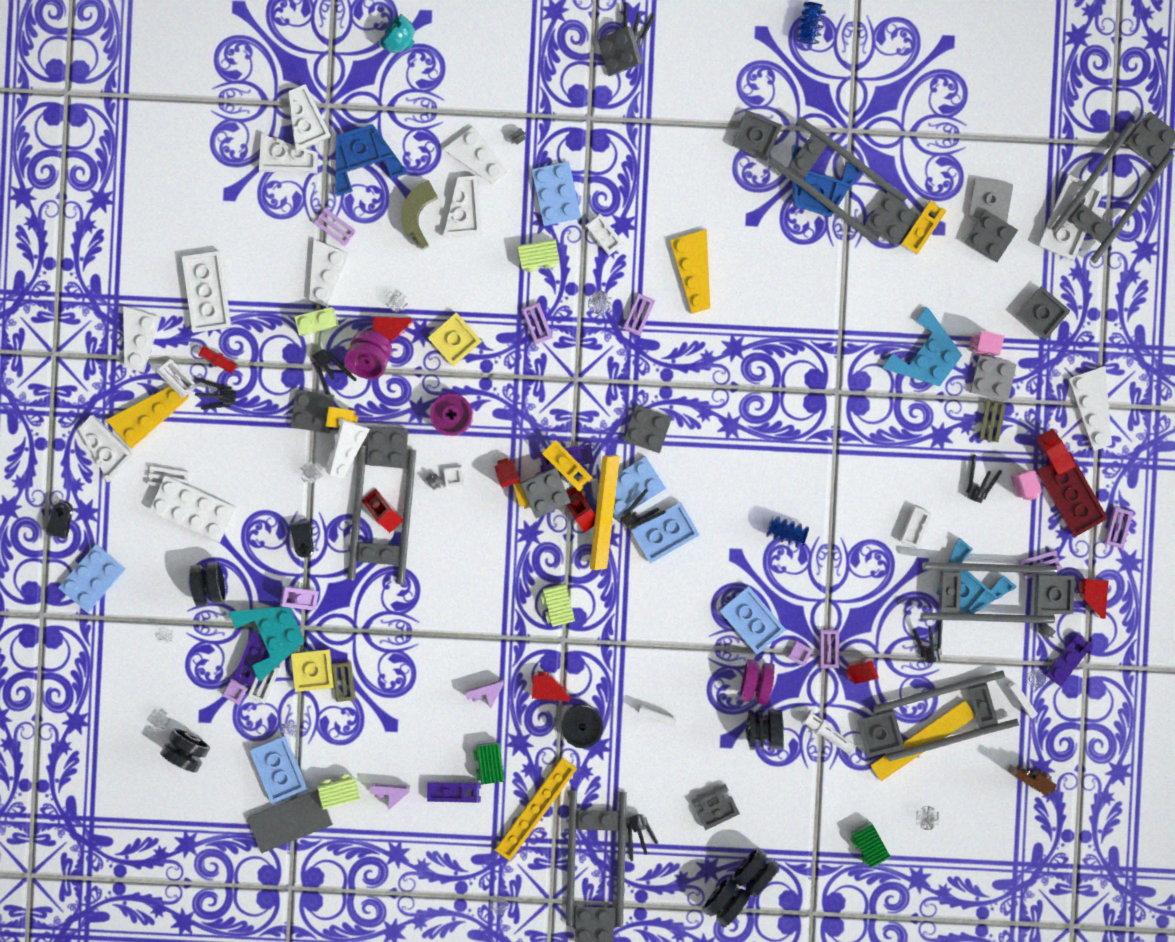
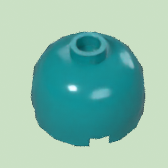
(398, 35)

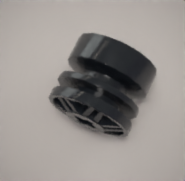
(765, 729)

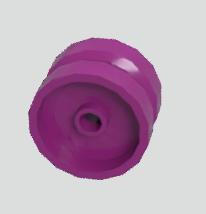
(368, 354)
(440, 414)
(759, 682)

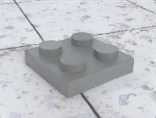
(993, 378)

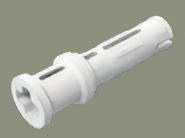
(821, 727)

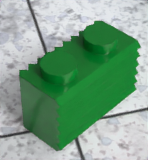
(489, 763)
(870, 844)

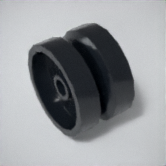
(207, 584)
(586, 736)
(185, 750)
(755, 872)
(726, 902)

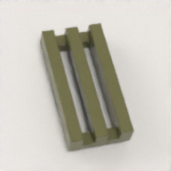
(992, 421)
(351, 681)

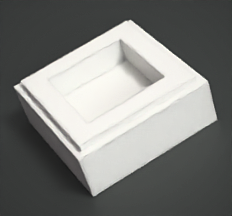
(453, 476)

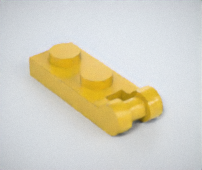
(923, 228)
(567, 465)

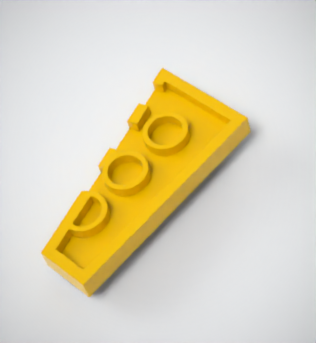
(692, 263)
(145, 416)

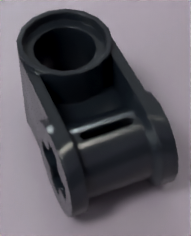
(60, 523)
(302, 534)

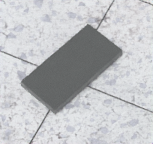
(289, 821)

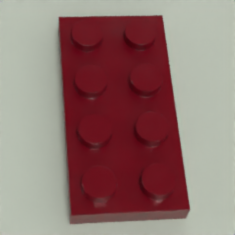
(1073, 498)

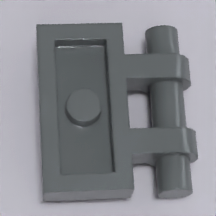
(718, 812)

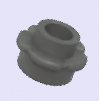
(518, 136)
(433, 481)
(1046, 631)

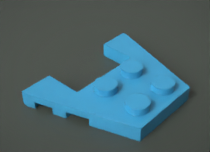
(933, 359)
(973, 593)

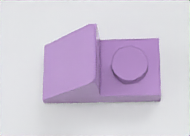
(299, 598)
(490, 690)
(395, 792)

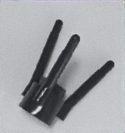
(639, 40)
(322, 360)
(227, 396)
(979, 493)
(633, 519)
(931, 652)
(637, 823)

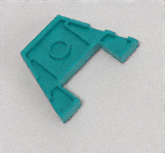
(277, 631)

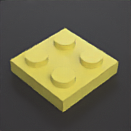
(454, 339)
(312, 670)

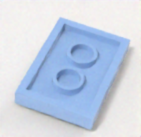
(556, 193)
(633, 482)
(665, 533)
(92, 578)
(752, 620)
(278, 769)

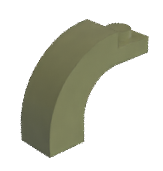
(412, 207)

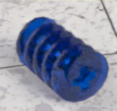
(810, 23)
(787, 531)

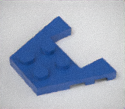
(360, 149)
(829, 187)

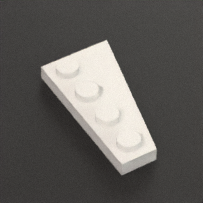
(1093, 406)

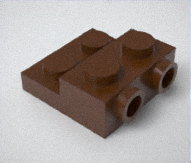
(1036, 779)

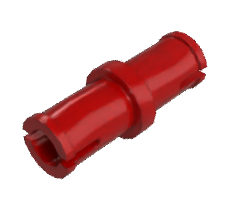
(217, 359)

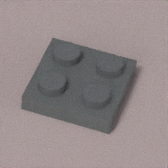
(620, 51)
(756, 135)
(991, 235)
(1043, 313)
(311, 411)
(647, 429)
(545, 492)

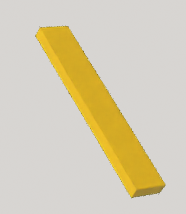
(604, 512)
(934, 731)
(536, 808)

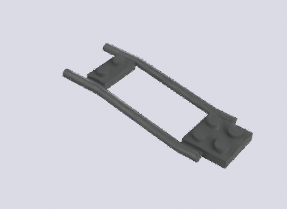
(1150, 140)
(891, 216)
(387, 449)
(1052, 593)
(882, 734)
(590, 922)

